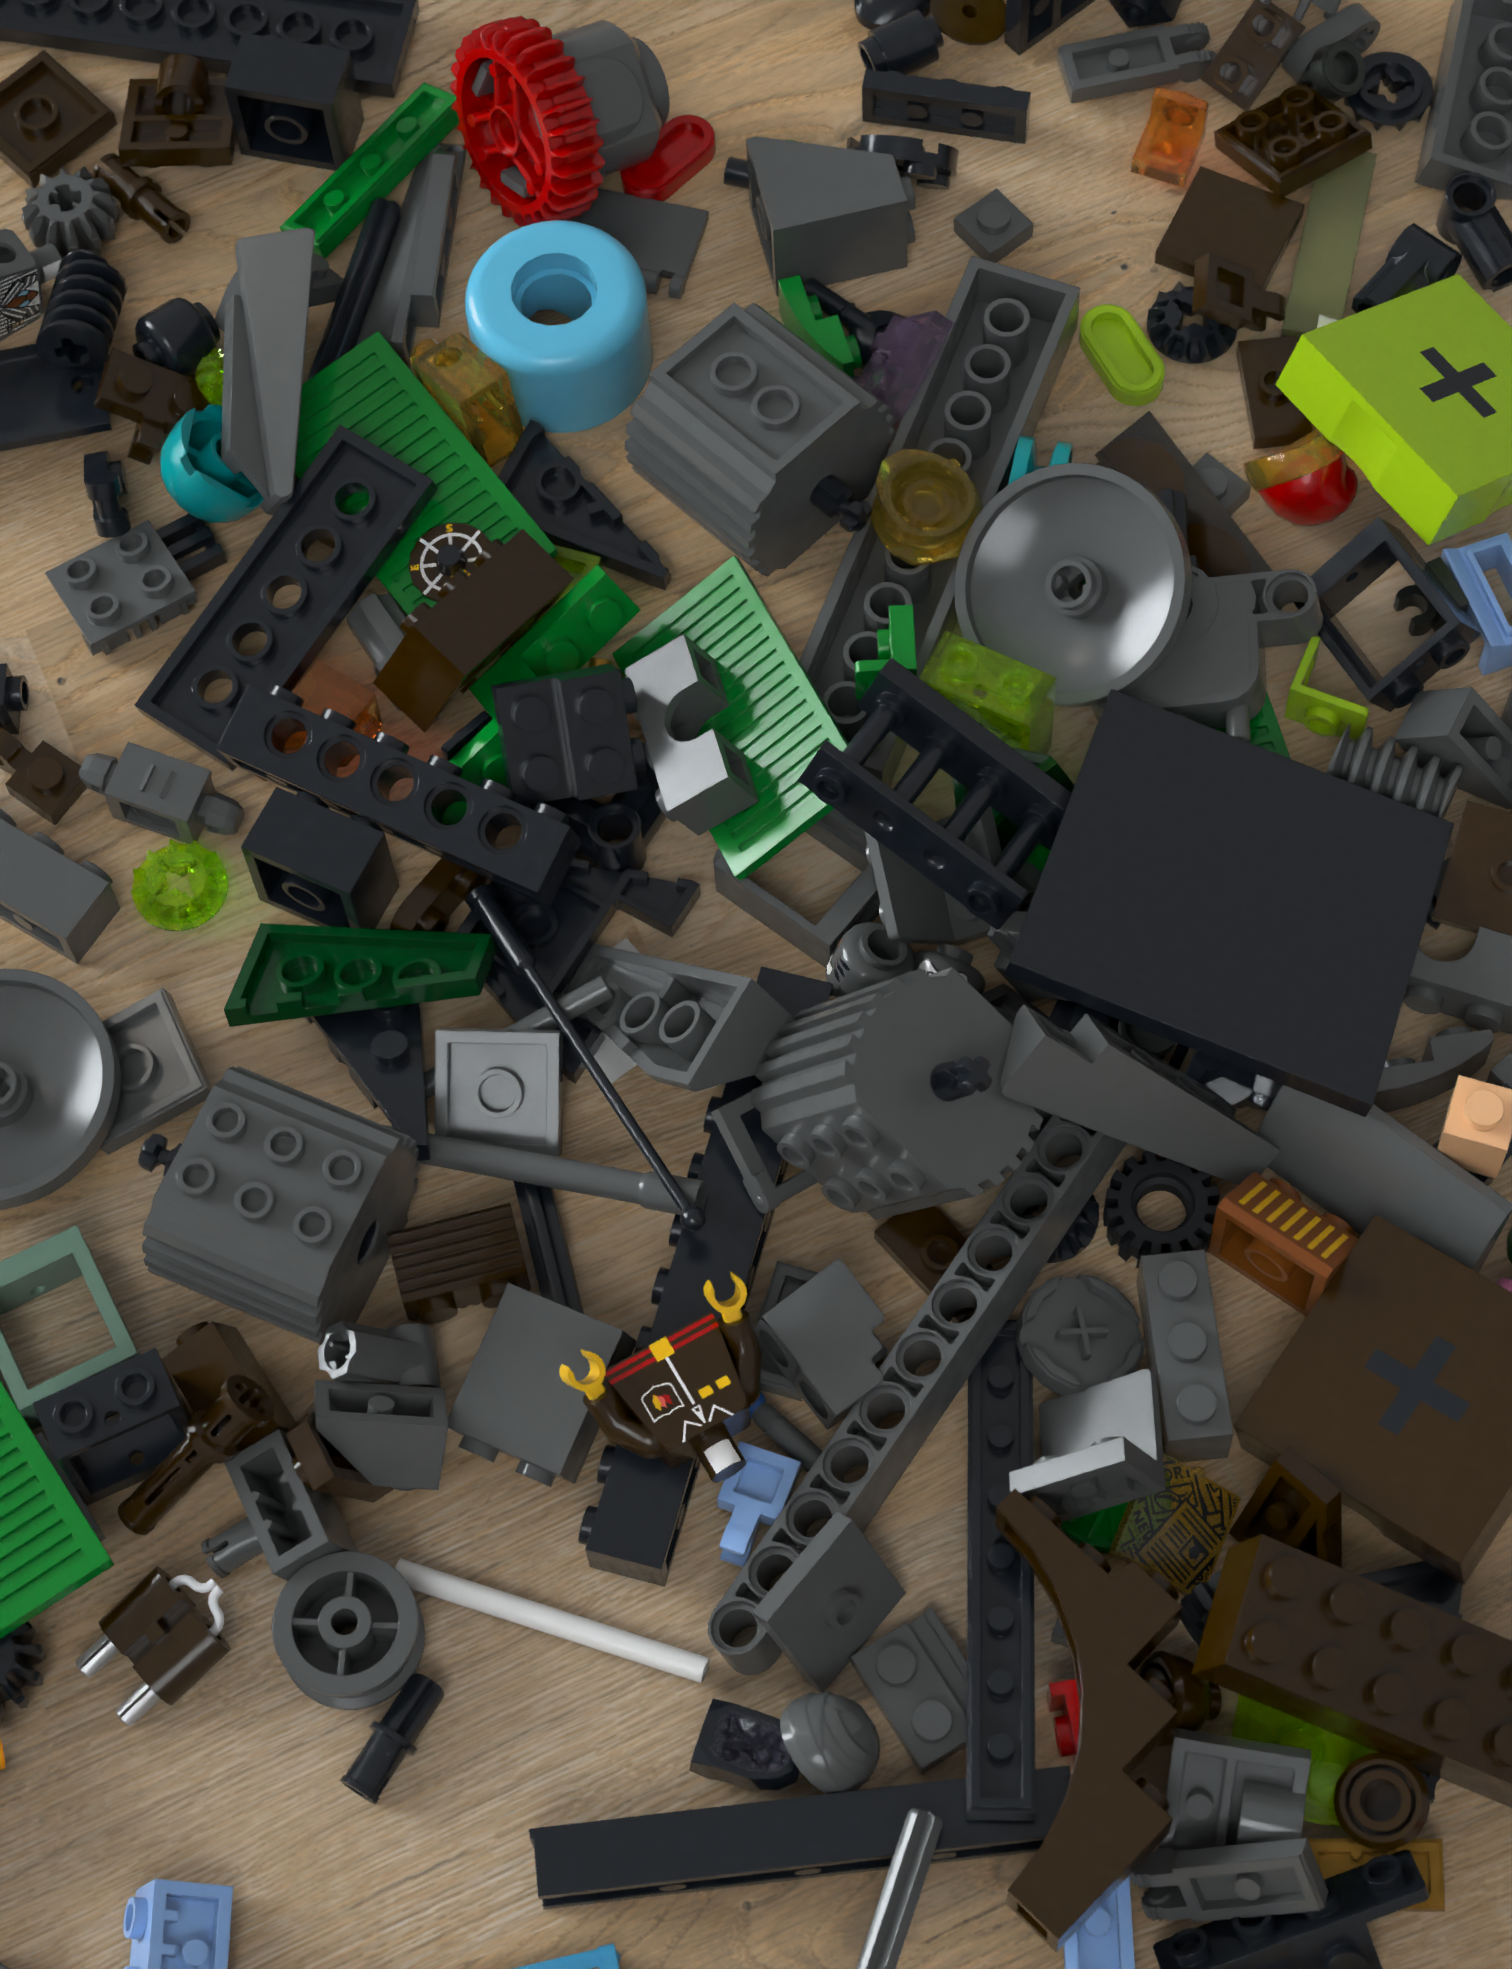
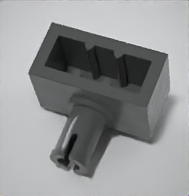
(282, 1514)

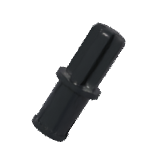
(393, 1737)

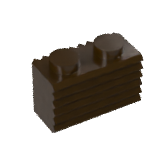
(457, 1263)

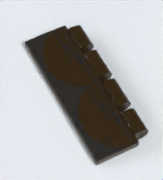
(1156, 462)

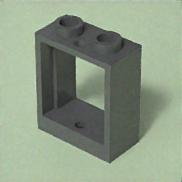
(855, 906)

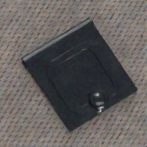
(41, 401)

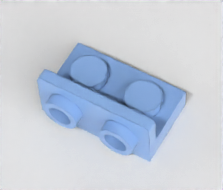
(179, 1925)

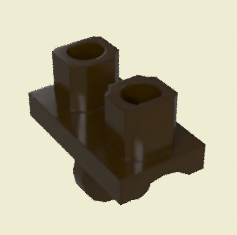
(1253, 53)

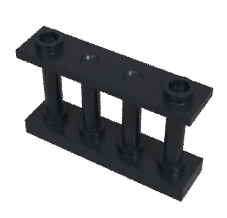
(967, 753)

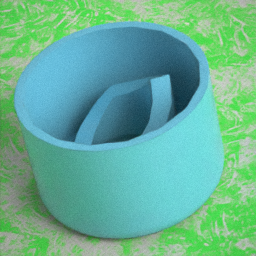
(572, 371)

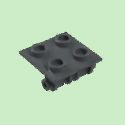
(122, 587)

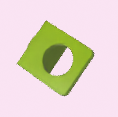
(1318, 710)

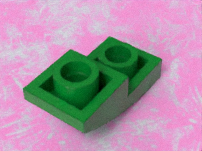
(805, 318)

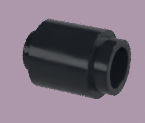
(902, 44)

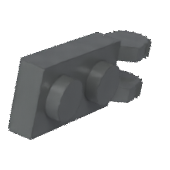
(1134, 60)
(1231, 1881)

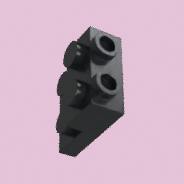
(568, 735)

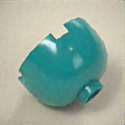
(198, 476)

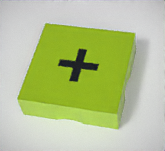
(1416, 402)

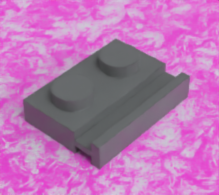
(919, 1688)

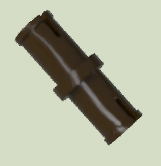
(143, 199)

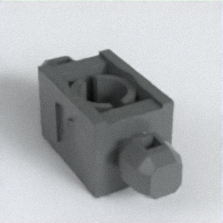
(161, 793)

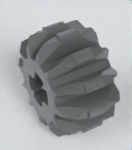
(70, 212)

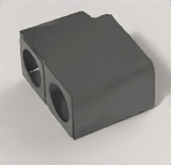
(826, 1342)

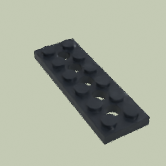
(280, 559)

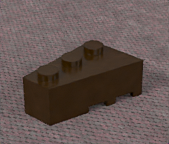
(470, 626)

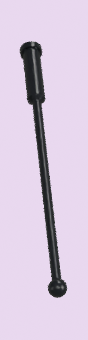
(485, 903)

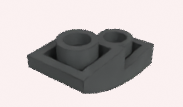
(1446, 1057)

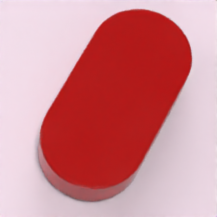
(681, 152)

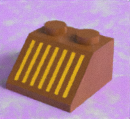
(1280, 1240)

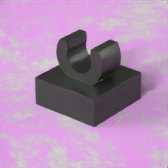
(1413, 596)

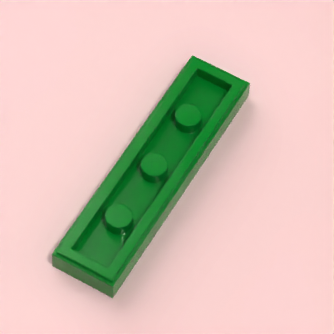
(375, 167)

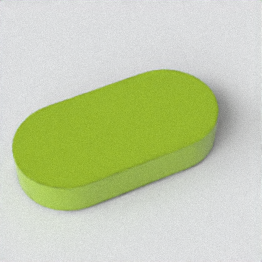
(1121, 355)

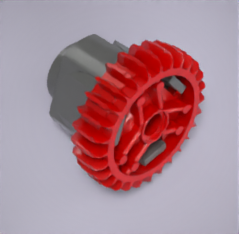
(555, 112)

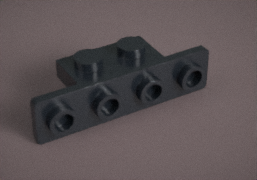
(1305, 1940)

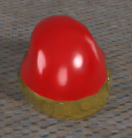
(1304, 481)

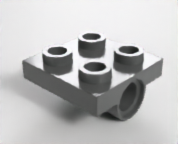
(1233, 1791)

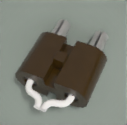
(162, 1638)

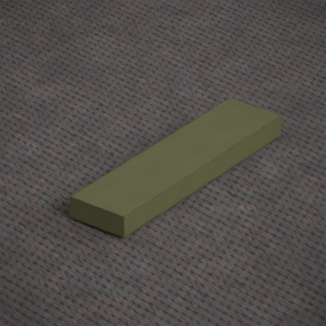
(1328, 246)

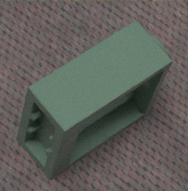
(38, 1272)

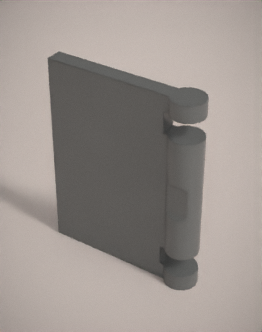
(655, 232)

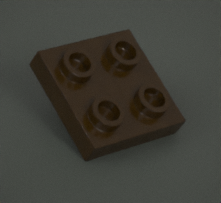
(177, 118)

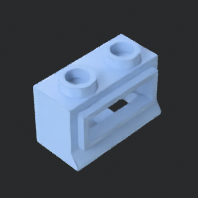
(1484, 611)

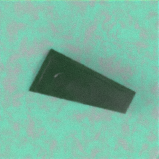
(347, 969)

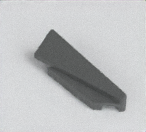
(418, 261)
(266, 361)
(1128, 1095)

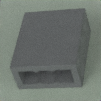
(515, 1390)

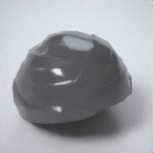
(830, 1741)

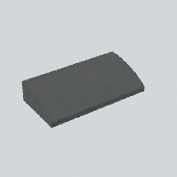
(1472, 99)
(1382, 1169)

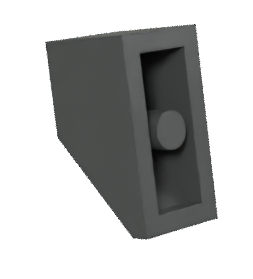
(1463, 733)
(385, 1430)

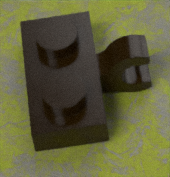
(148, 396)

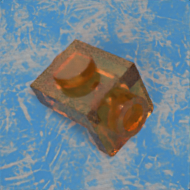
(1171, 137)

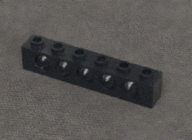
(530, 867)

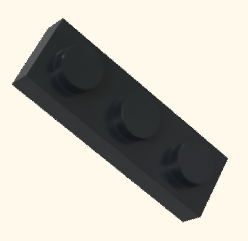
(945, 106)

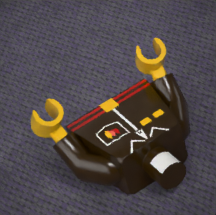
(682, 1391)

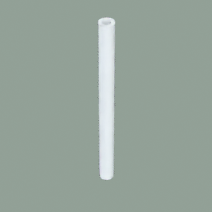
(554, 1621)

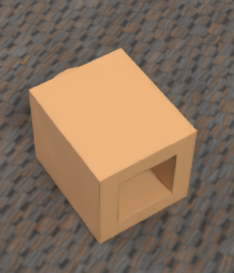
(1477, 1126)

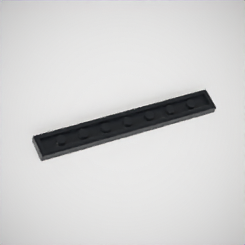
(999, 1593)

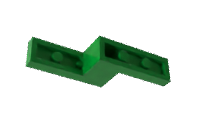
(555, 644)

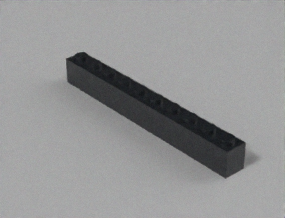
(644, 1499)

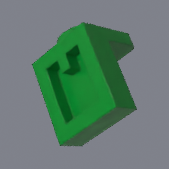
(894, 643)

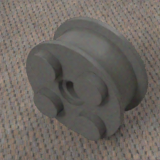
(356, 1667)

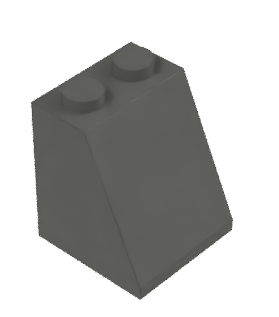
(828, 210)

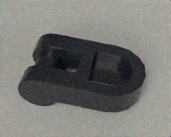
(104, 484)

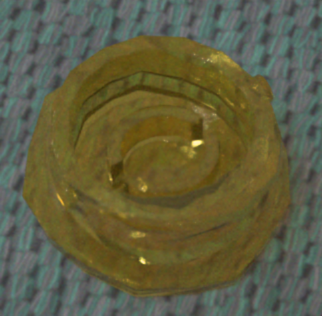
(923, 506)

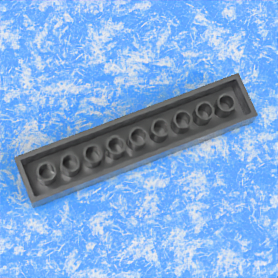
(970, 408)

